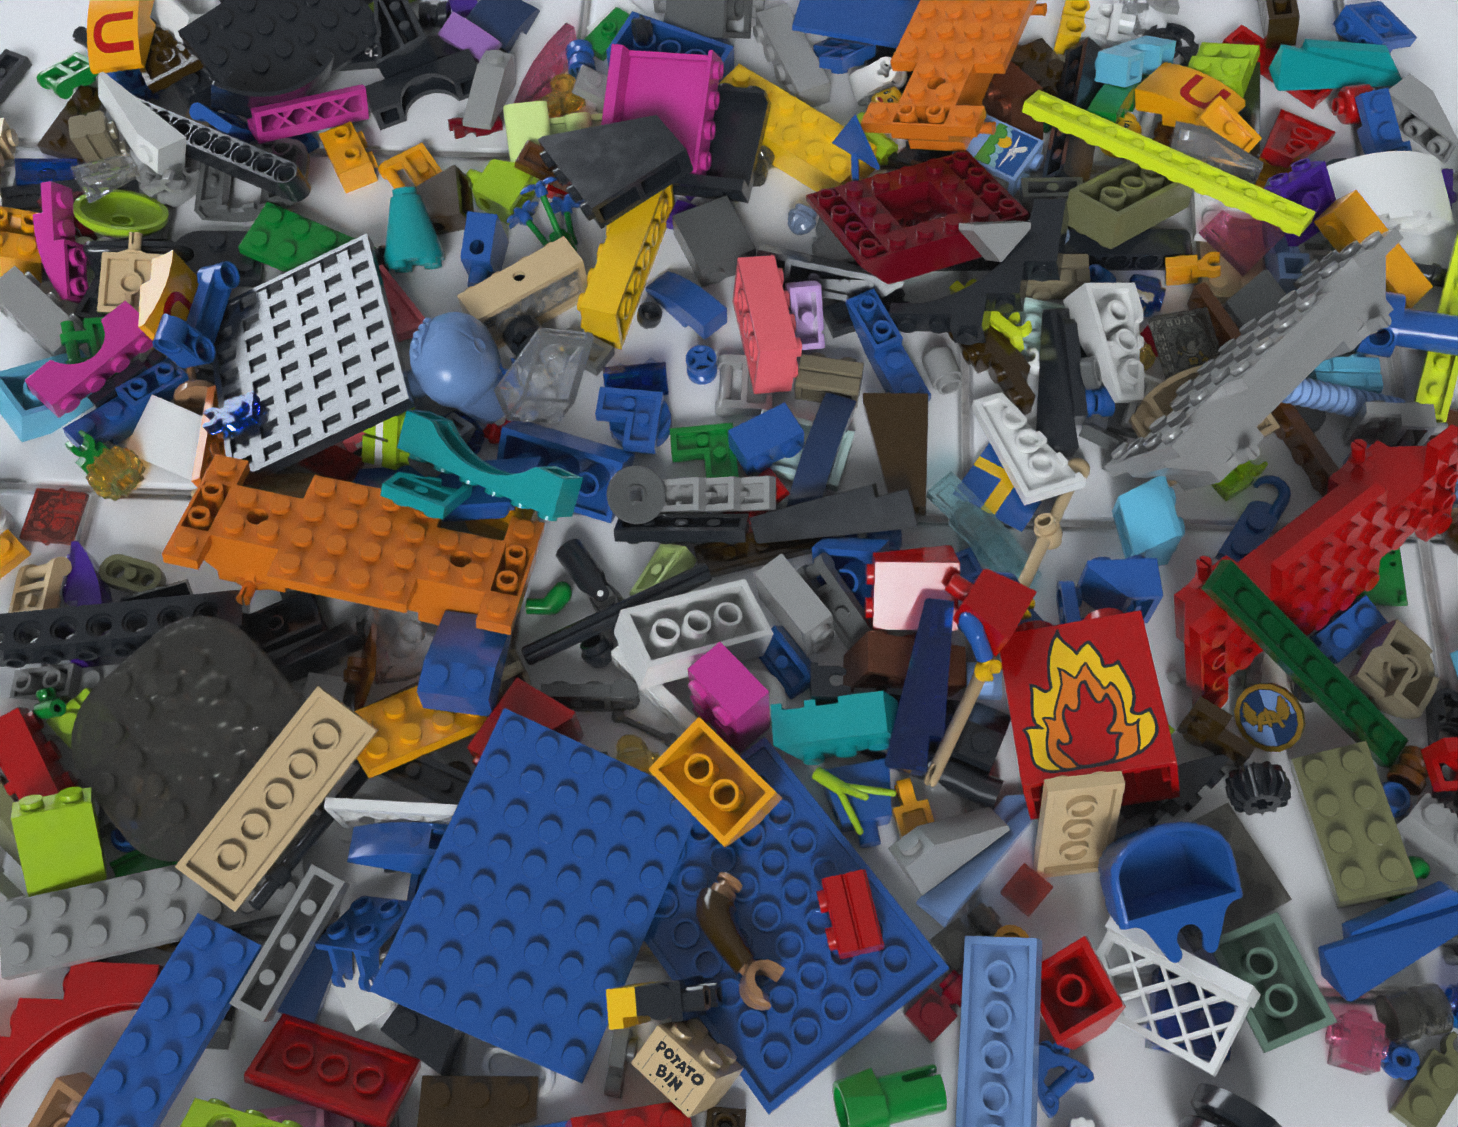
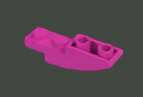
(56, 242)

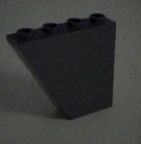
(615, 165)

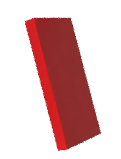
(333, 1071)

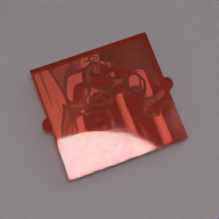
(54, 516)

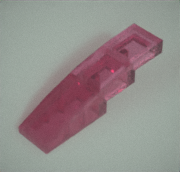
(547, 64)

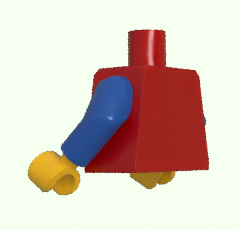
(990, 614)

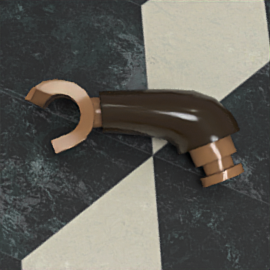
(716, 918)

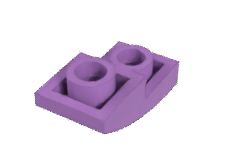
(466, 35)

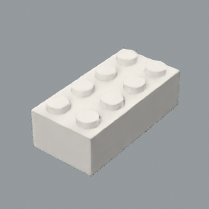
(675, 632)

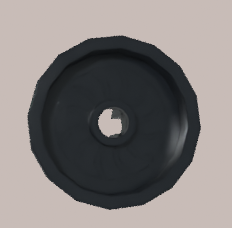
(1224, 1109)

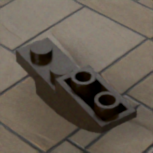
(1004, 367)

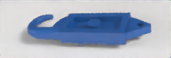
(1256, 521)

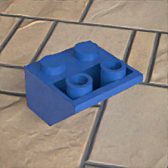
(1122, 584)

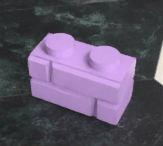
(808, 312)

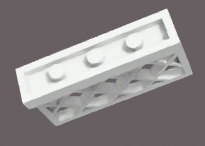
(363, 812)
(1189, 969)

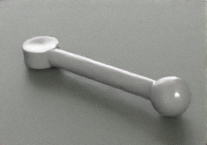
(1175, 677)

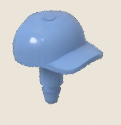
(456, 365)

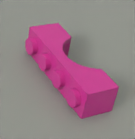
(65, 385)

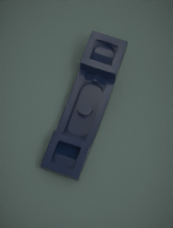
(821, 449)

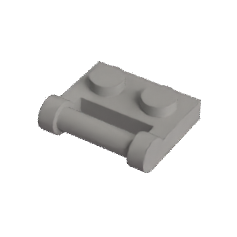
(750, 403)

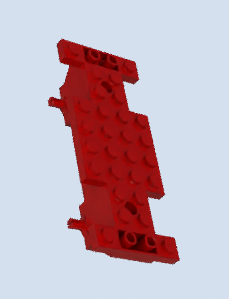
(1324, 553)

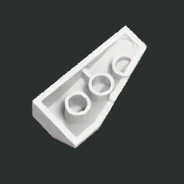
(146, 132)

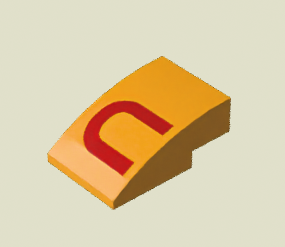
(119, 34)
(1181, 94)
(168, 292)

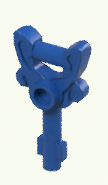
(1075, 1073)

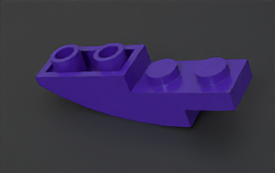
(84, 587)

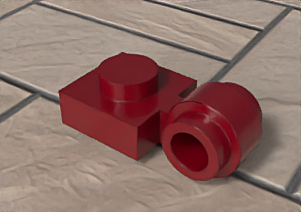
(932, 1013)

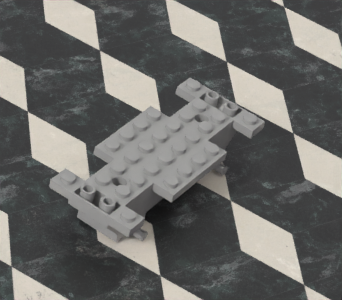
(1220, 409)

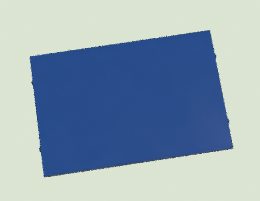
(856, 20)

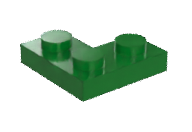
(706, 444)

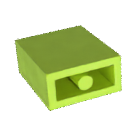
(59, 840)

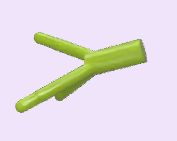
(842, 788)

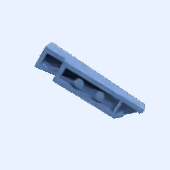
(954, 891)

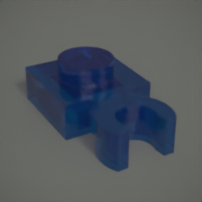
(236, 414)

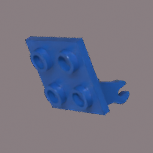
(362, 931)

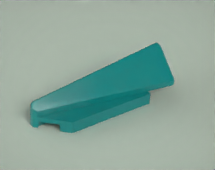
(1332, 66)

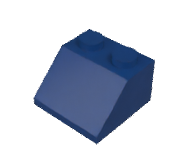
(850, 560)

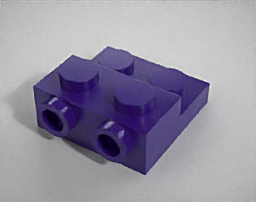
(1307, 186)

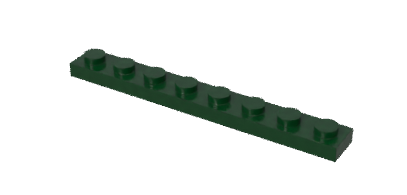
(1303, 662)

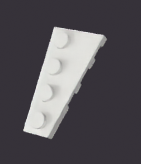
(1024, 453)

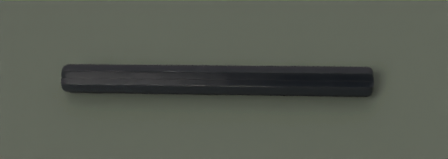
(608, 617)

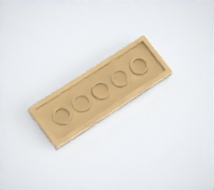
(276, 798)

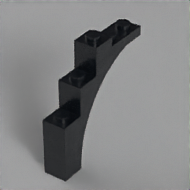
(1002, 289)

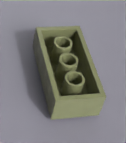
(1124, 203)
(1353, 825)

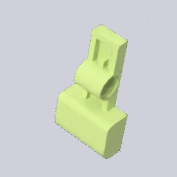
(532, 121)

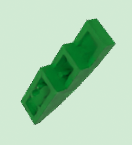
(1114, 101)

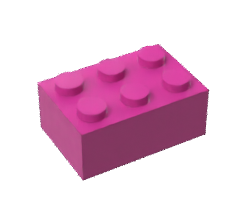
(729, 697)

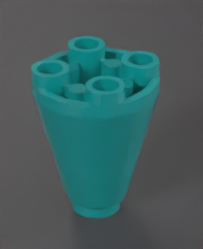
(410, 234)

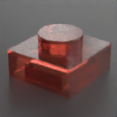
(1026, 890)

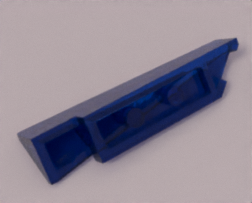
(924, 692)

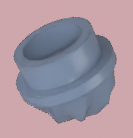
(801, 219)

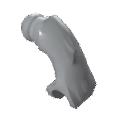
(189, 190)

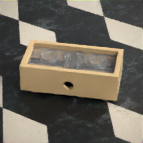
(535, 285)

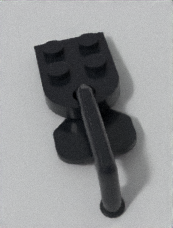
(194, 248)

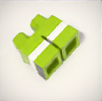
(381, 444)

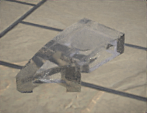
(1140, 10)

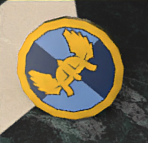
(1269, 717)

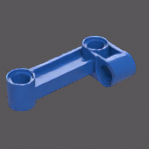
(193, 340)

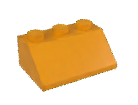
(714, 783)

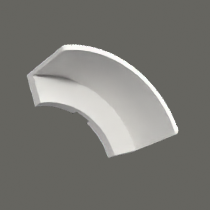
(1399, 187)

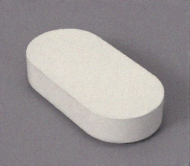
(503, 1063)

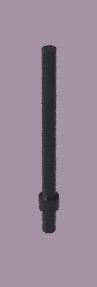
(280, 873)

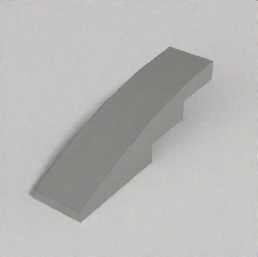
(719, 494)

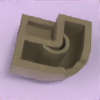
(1396, 671)

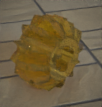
(115, 473)

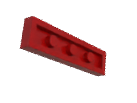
(1245, 36)

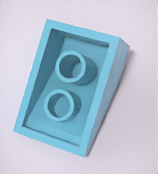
(24, 411)

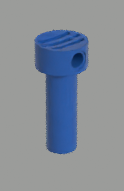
(1412, 330)

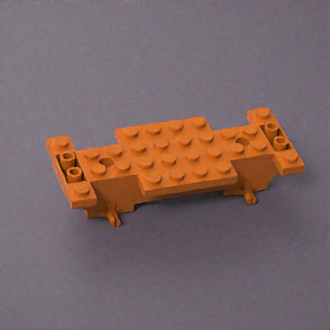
(953, 57)
(352, 548)

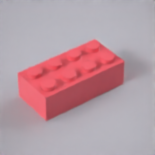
(765, 324)

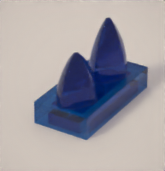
(645, 376)

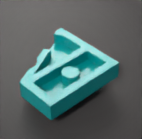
(424, 494)

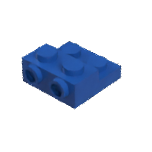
(1373, 25)

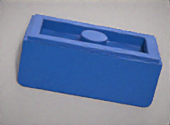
(787, 662)

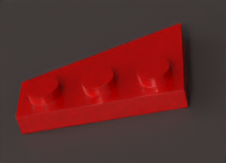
(1293, 139)

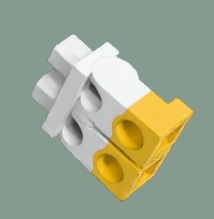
(1095, 20)

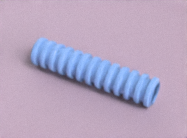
(1334, 397)

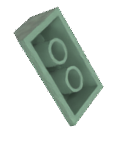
(1289, 996)

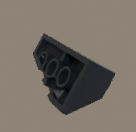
(980, 736)

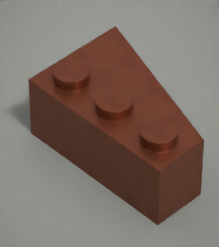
(1006, 100)
(883, 662)

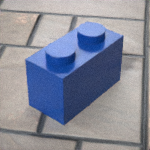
(766, 439)

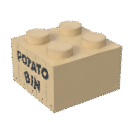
(687, 1065)

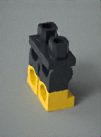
(661, 1000)

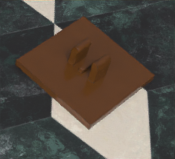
(365, 669)

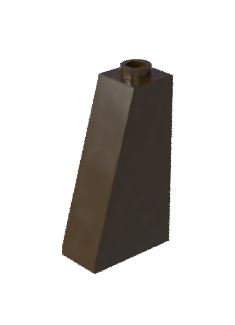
(900, 441)

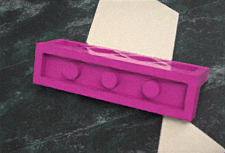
(308, 114)

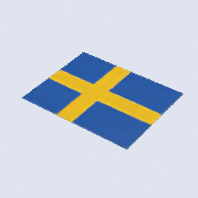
(994, 488)

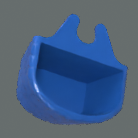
(1170, 880)

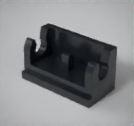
(820, 686)

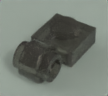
(950, 941)

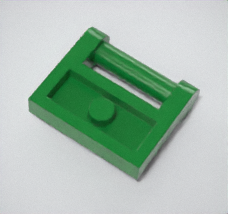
(73, 69)

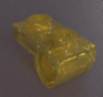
(561, 99)

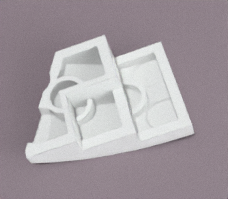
(167, 437)

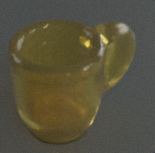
(638, 759)

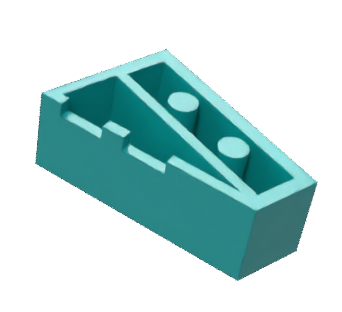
(836, 728)

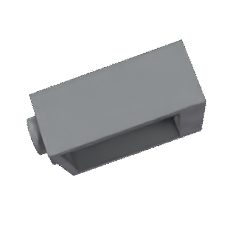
(795, 606)

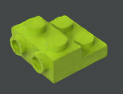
(1227, 63)

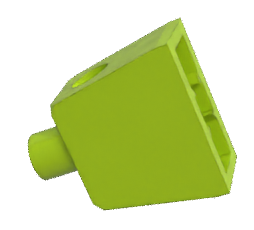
(499, 188)

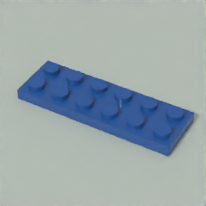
(169, 1029)

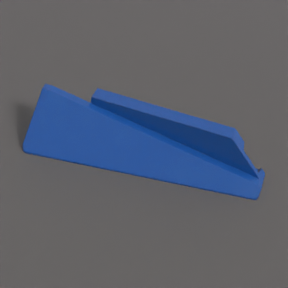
(1389, 939)

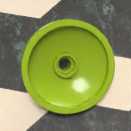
(121, 213)

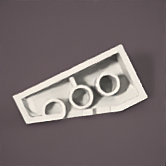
(1110, 332)

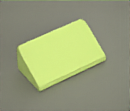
(665, 563)

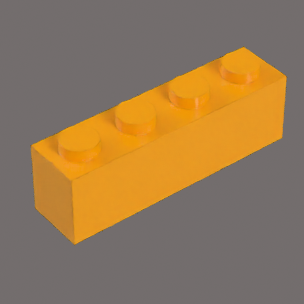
(1354, 220)

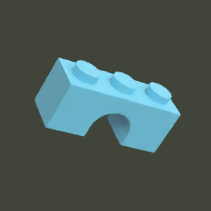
(1127, 62)

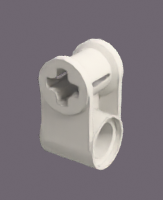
(874, 79)

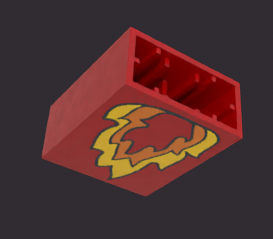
(1088, 704)

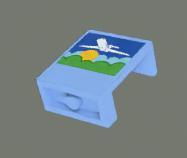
(1007, 153)

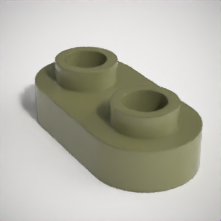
(135, 574)

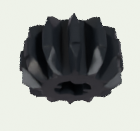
(1258, 788)

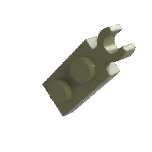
(1432, 1089)

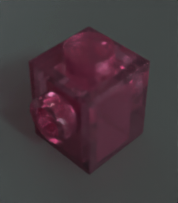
(1356, 1043)

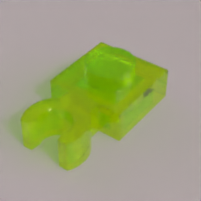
(1239, 479)

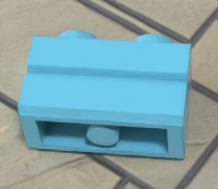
(1351, 371)

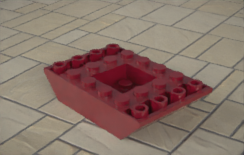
(911, 216)

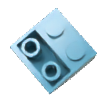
(1149, 521)

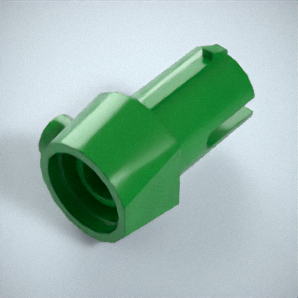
(889, 1098)

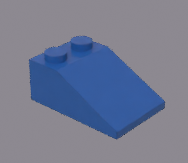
(463, 667)

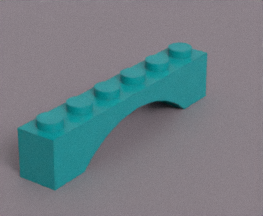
(437, 441)

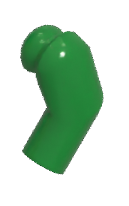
(552, 602)
(49, 704)

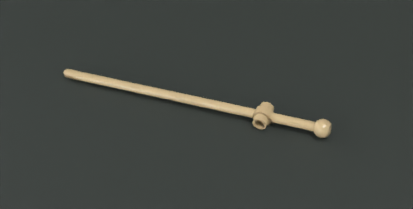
(1049, 536)

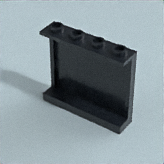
(735, 148)

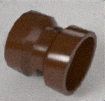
(1410, 770)

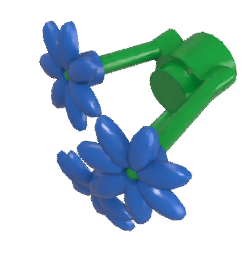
(524, 215)

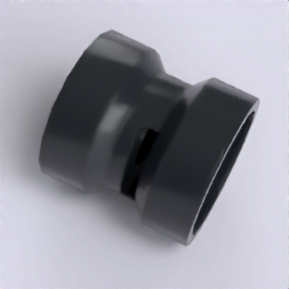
(433, 14)

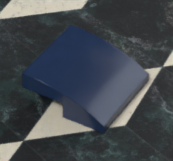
(504, 19)
(310, 988)

